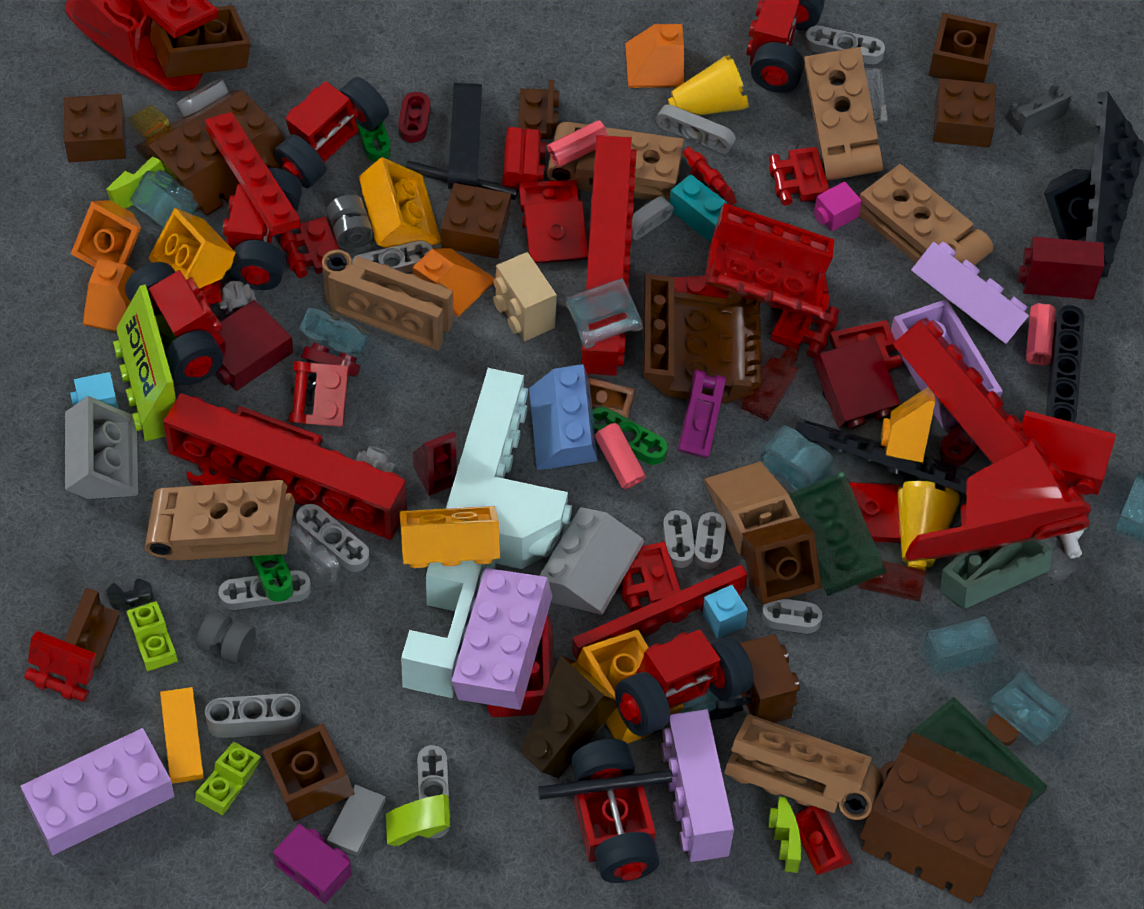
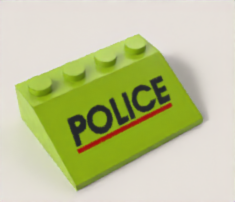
(144, 366)

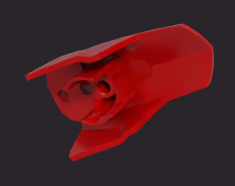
(125, 33)
(1004, 507)

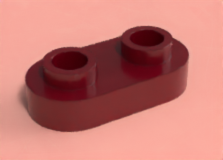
(414, 118)
(320, 354)
(959, 441)

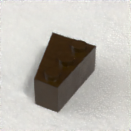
(566, 718)

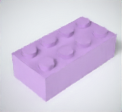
(969, 292)
(953, 333)
(502, 638)
(697, 786)
(97, 791)

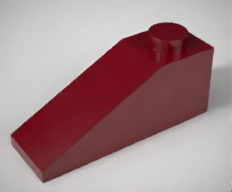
(437, 463)

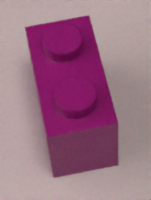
(312, 863)

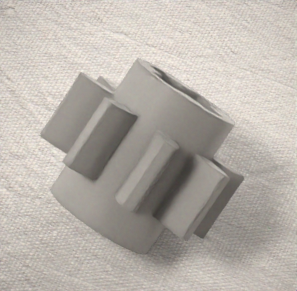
(236, 296)
(377, 458)

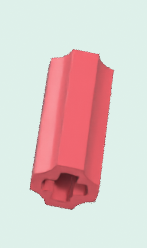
(576, 144)
(1040, 334)
(620, 456)

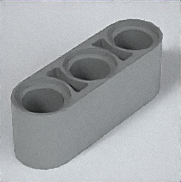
(238, 708)

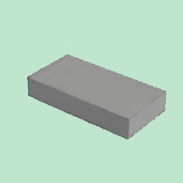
(356, 820)

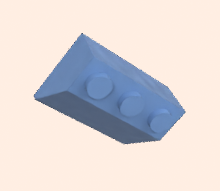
(563, 418)

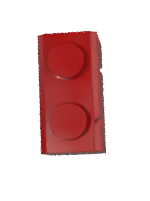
(522, 157)

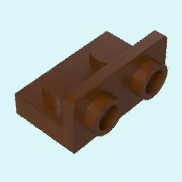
(537, 109)
(92, 625)

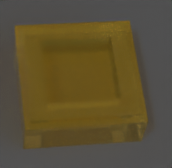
(149, 121)

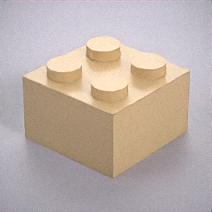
(525, 297)

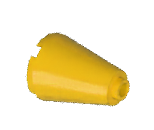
(712, 90)
(924, 511)

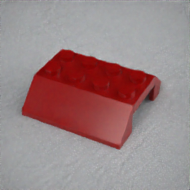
(769, 262)

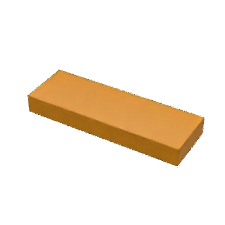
(181, 735)

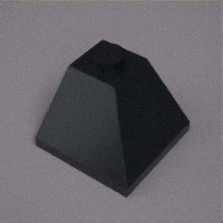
(1069, 203)

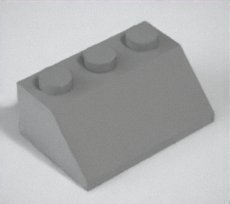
(100, 451)
(591, 561)

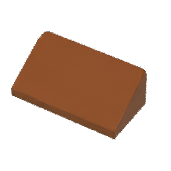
(611, 396)

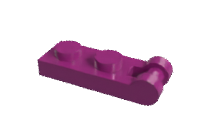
(701, 415)

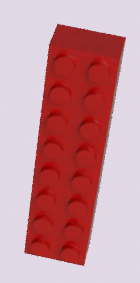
(610, 240)
(312, 474)

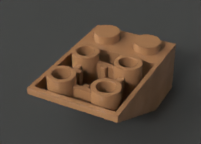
(749, 500)

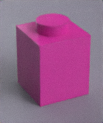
(837, 206)

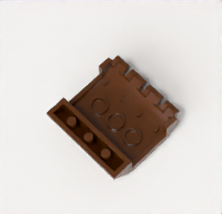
(195, 159)
(700, 334)
(944, 817)

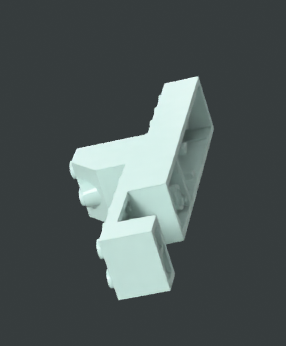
(529, 527)

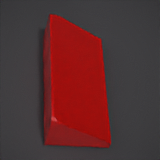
(821, 840)

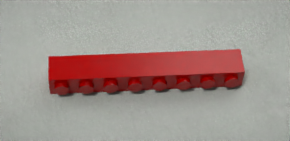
(968, 399)

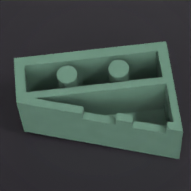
(992, 571)

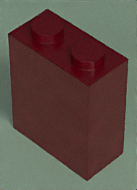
(1062, 268)
(251, 345)
(856, 383)

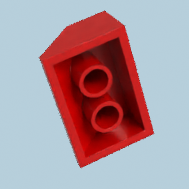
(1074, 448)

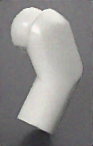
(1071, 544)

